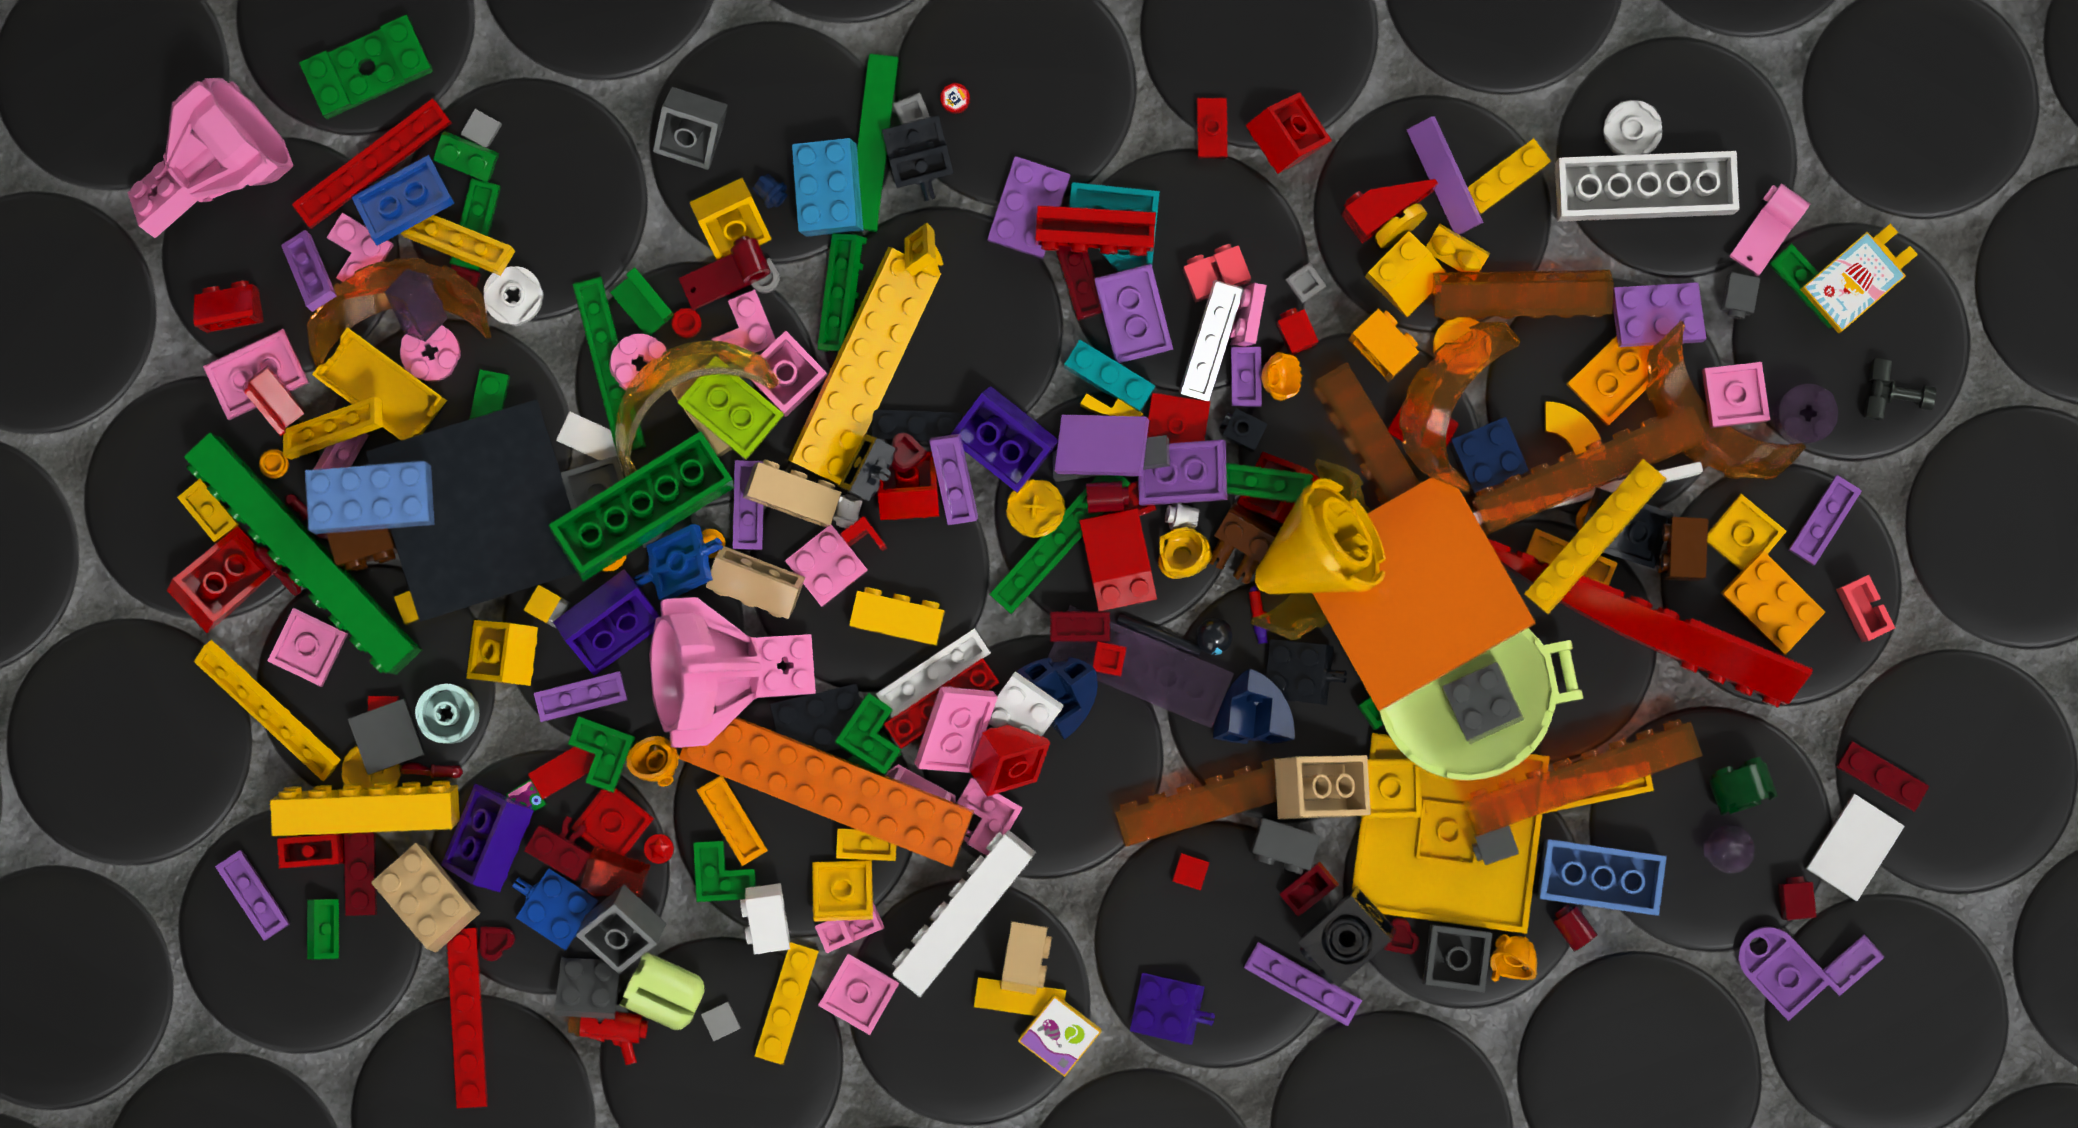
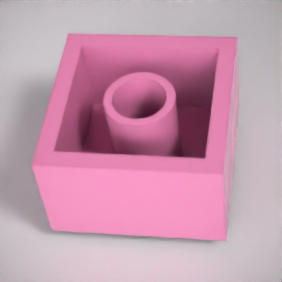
(795, 371)

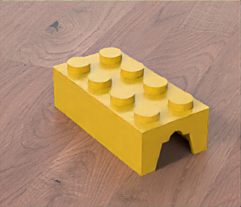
(362, 372)

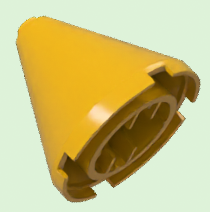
(1323, 546)

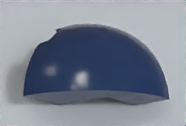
(1068, 682)
(1254, 712)

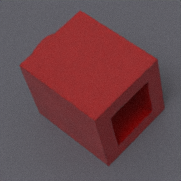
(1296, 331)

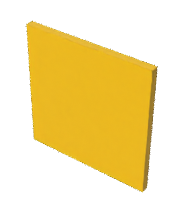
(1429, 863)

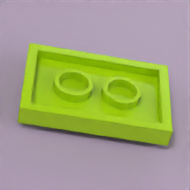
(731, 411)

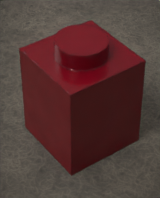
(1797, 899)

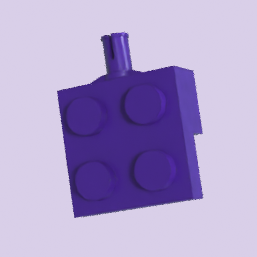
(1168, 1009)

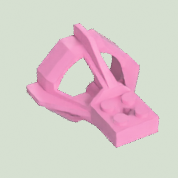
(223, 153)
(709, 662)

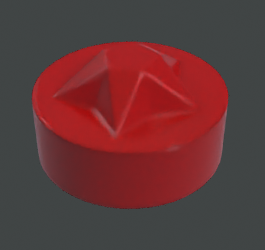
(659, 848)

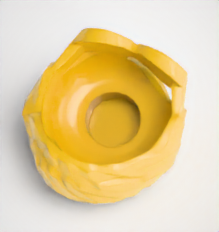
(1184, 554)

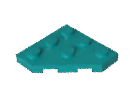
(1117, 198)

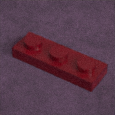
(1882, 776)
(359, 873)

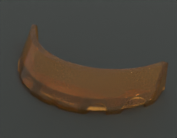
(365, 296)
(1437, 390)
(1725, 447)

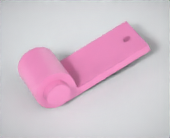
(1769, 228)

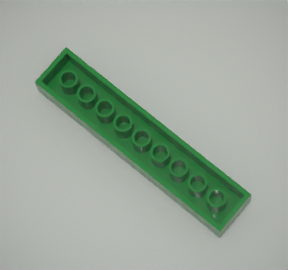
(302, 553)

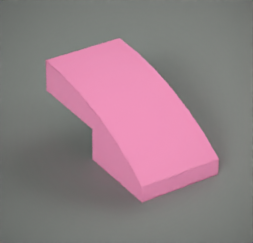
(840, 933)

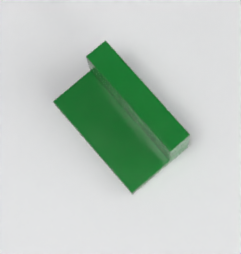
(642, 303)

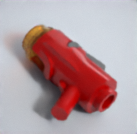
(622, 1030)

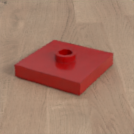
(1178, 418)

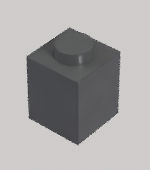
(1740, 295)
(1495, 845)

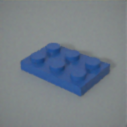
(402, 200)

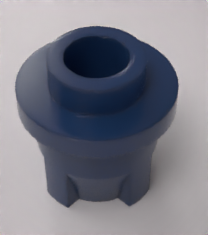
(770, 191)

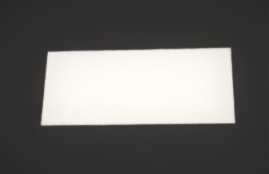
(587, 437)

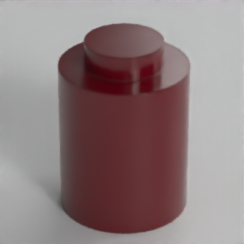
(1106, 496)
(1574, 926)

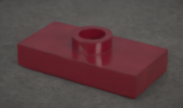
(1080, 626)

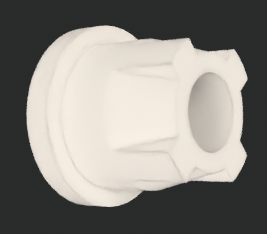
(847, 510)
(1181, 516)

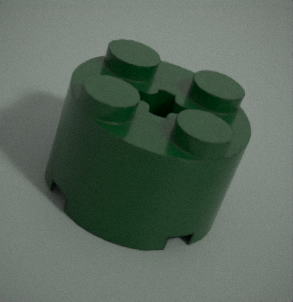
(1742, 787)

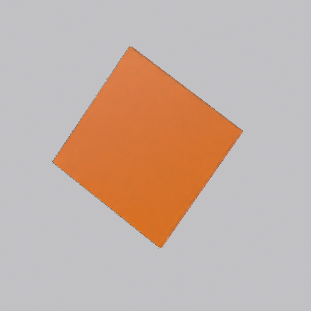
(1439, 596)

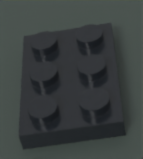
(1641, 538)
(817, 717)

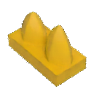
(1456, 250)
(922, 252)

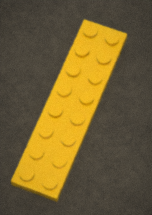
(863, 368)

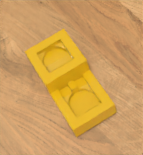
(1119, 409)

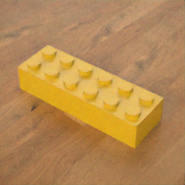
(365, 809)

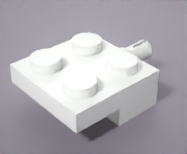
(1024, 706)

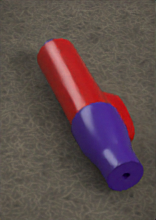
(1257, 610)

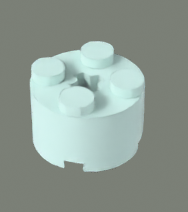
(432, 721)

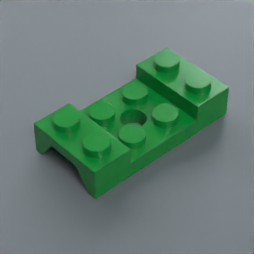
(337, 75)

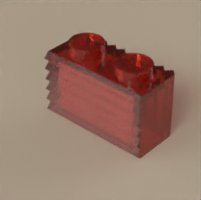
(609, 871)

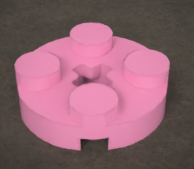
(628, 350)
(423, 367)

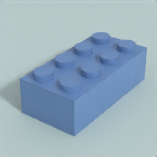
(369, 497)
(1601, 877)

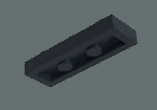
(918, 424)

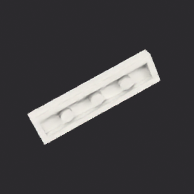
(1211, 340)
(933, 672)

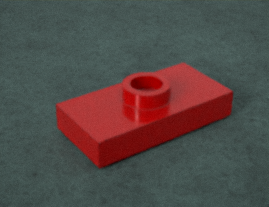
(1212, 127)

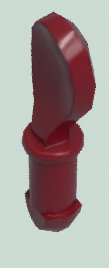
(297, 506)
(275, 569)
(435, 770)

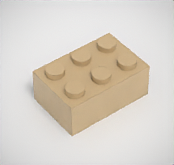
(1322, 787)
(425, 897)

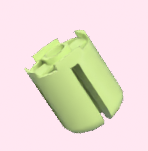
(663, 992)

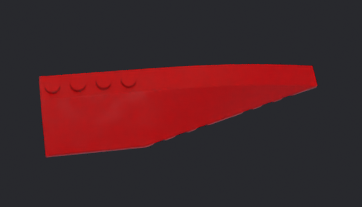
(1687, 641)

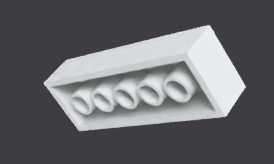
(1646, 186)
(962, 915)

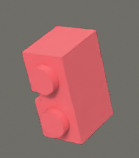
(1224, 266)
(1866, 620)

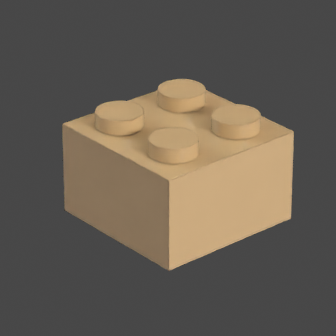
(1024, 958)

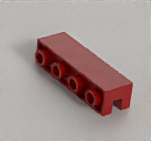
(1095, 229)
(913, 721)

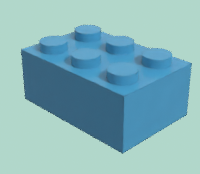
(827, 187)

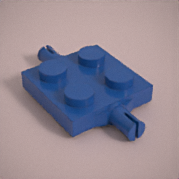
(679, 562)
(554, 907)

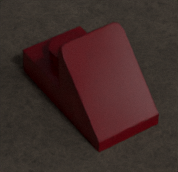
(1309, 889)

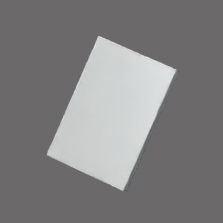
(1855, 847)

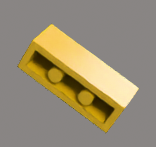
(897, 616)

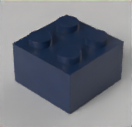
(1488, 455)

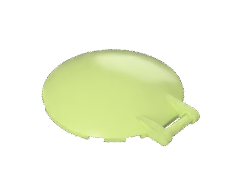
(1430, 734)

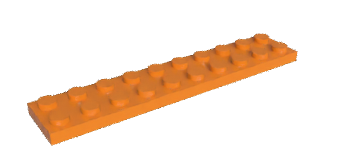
(835, 789)

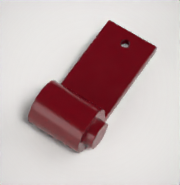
(726, 275)

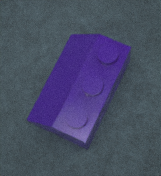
(1004, 439)
(608, 622)
(487, 838)

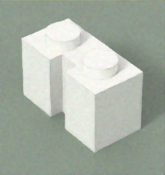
(766, 918)

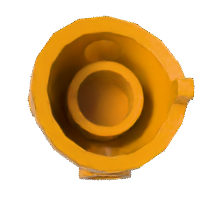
(654, 762)
(1513, 958)

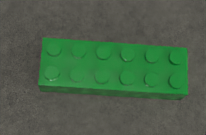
(641, 506)

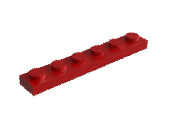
(371, 163)
(467, 1019)

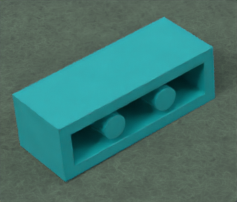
(1109, 376)

